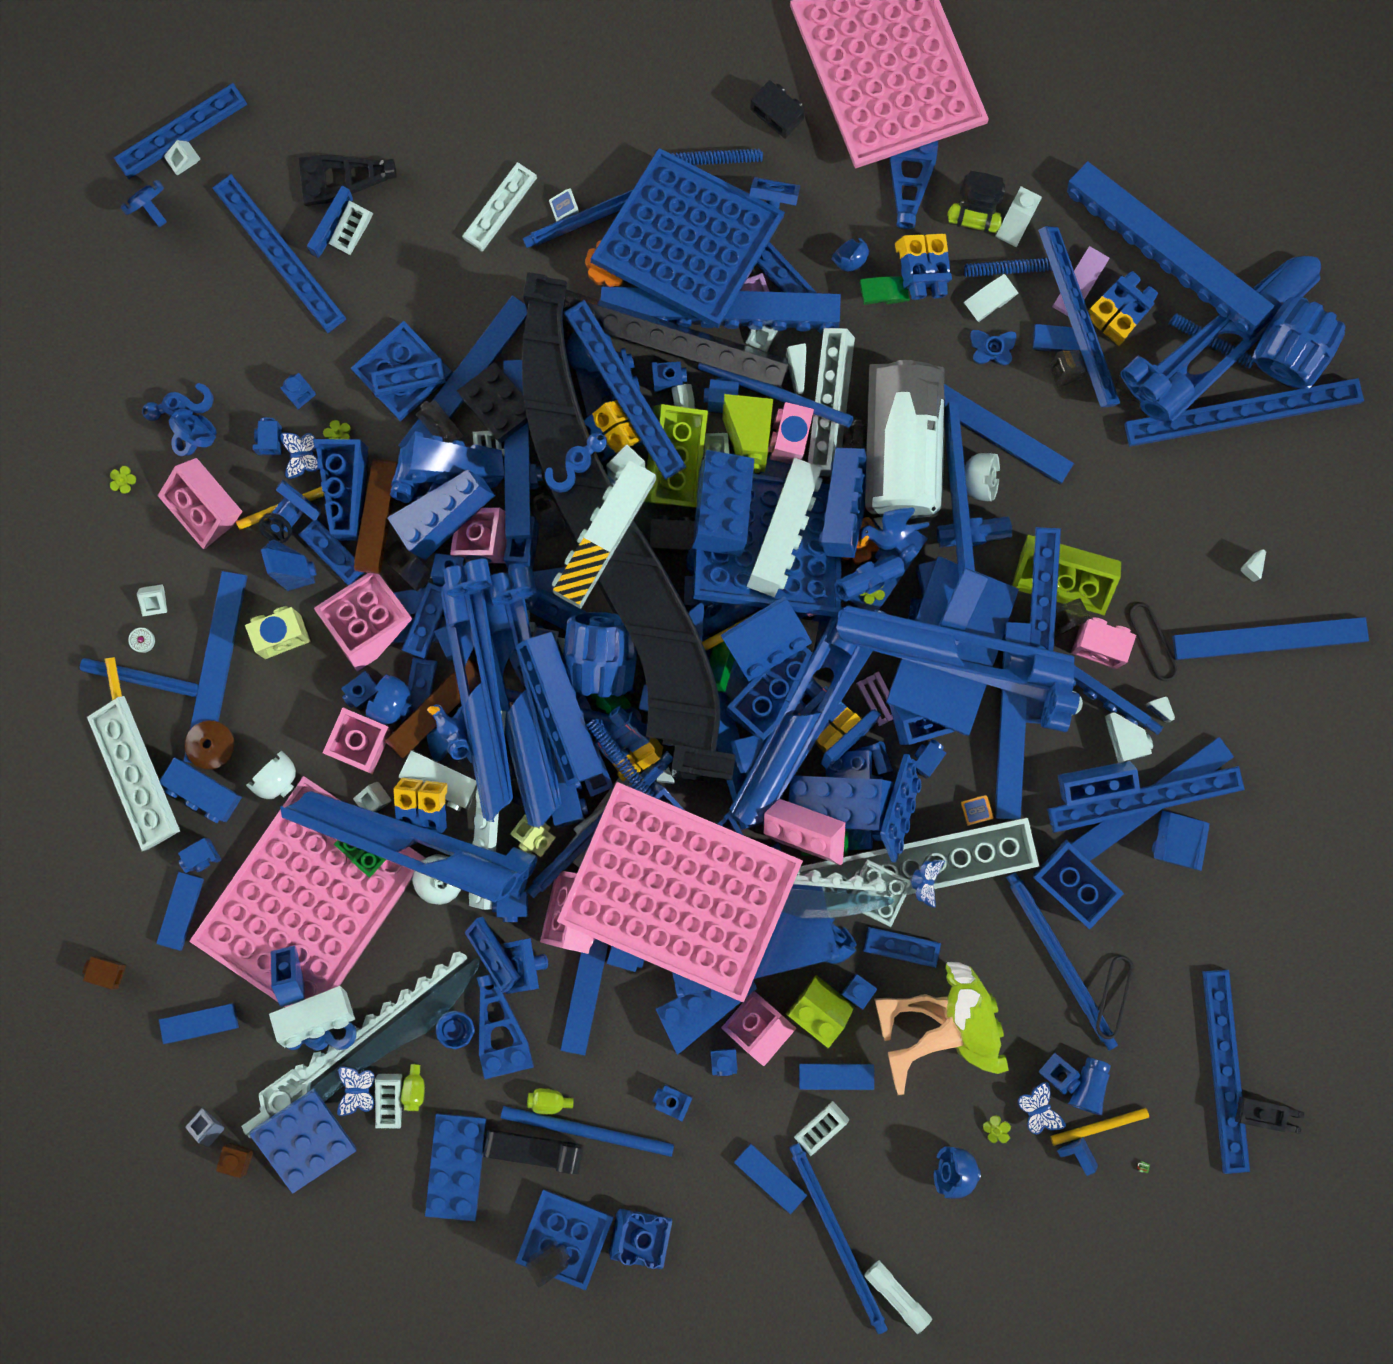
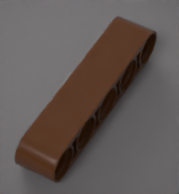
(375, 516)
(420, 721)

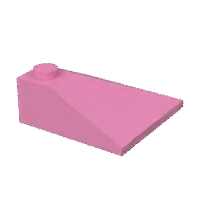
(364, 619)

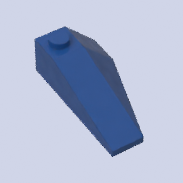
(766, 697)

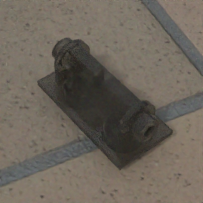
(438, 422)
(855, 435)

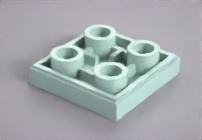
(895, 888)

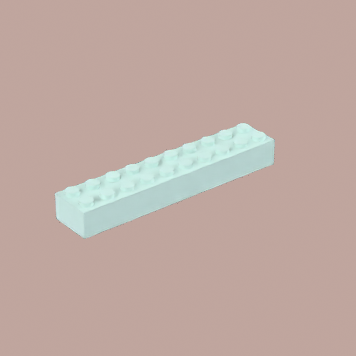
(966, 854)

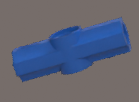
(981, 531)
(869, 578)
(723, 615)

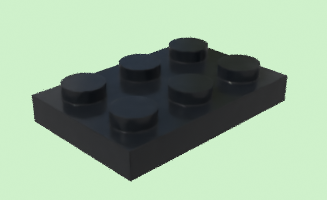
(495, 402)

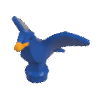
(893, 533)
(449, 735)

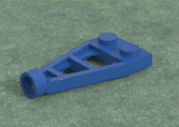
(907, 208)
(507, 1059)

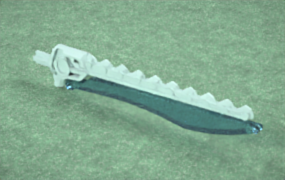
(831, 904)
(408, 1027)

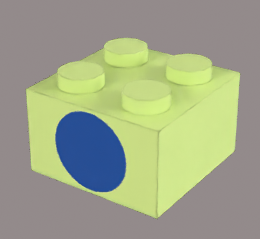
(277, 632)

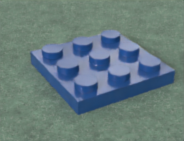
(398, 349)
(303, 1141)
(572, 1225)

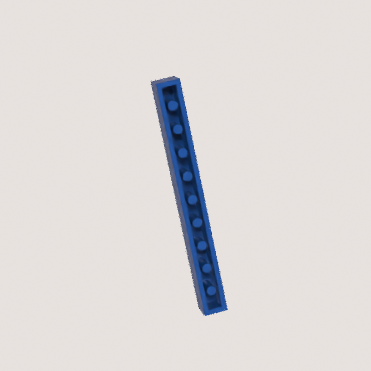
(1169, 248)
(749, 309)

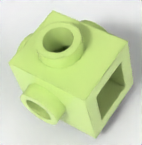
(532, 838)

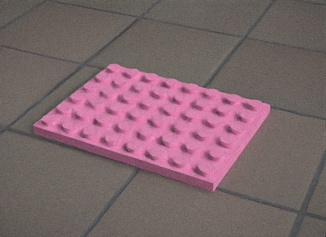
(889, 73)
(680, 891)
(303, 895)

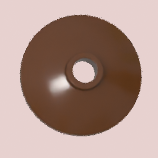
(221, 745)

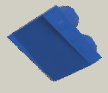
(1181, 841)
(640, 1239)

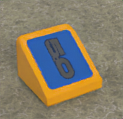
(977, 810)

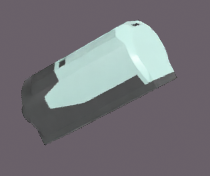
(905, 438)

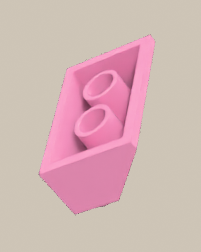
(199, 502)
(805, 830)
(557, 933)

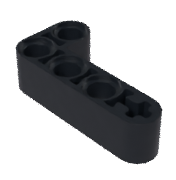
(534, 1151)

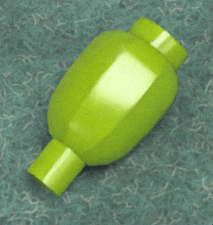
(413, 1089)
(548, 1101)

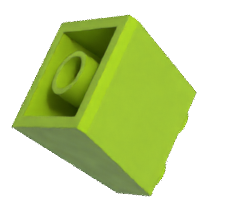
(748, 427)
(821, 1011)

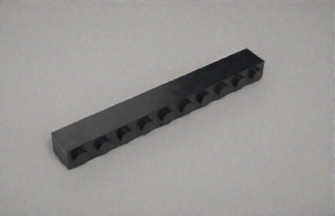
(683, 341)

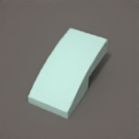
(991, 297)

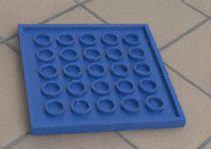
(687, 237)
(809, 580)

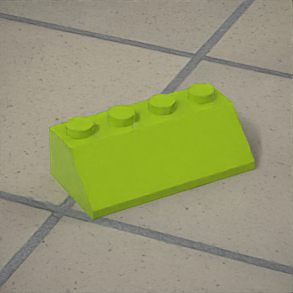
(687, 433)
(1079, 576)

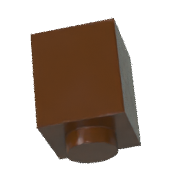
(103, 972)
(234, 1160)

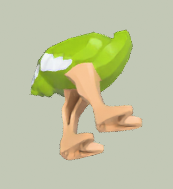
(965, 1020)

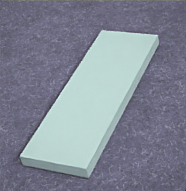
(133, 773)

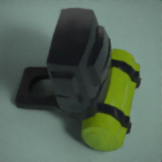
(978, 203)

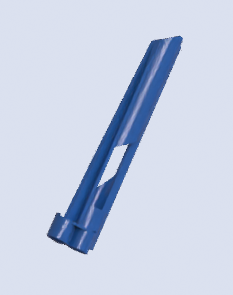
(1170, 389)
(469, 627)
(1031, 670)
(524, 726)
(796, 734)
(467, 868)

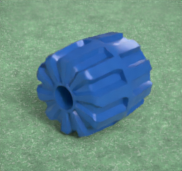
(1299, 343)
(599, 654)

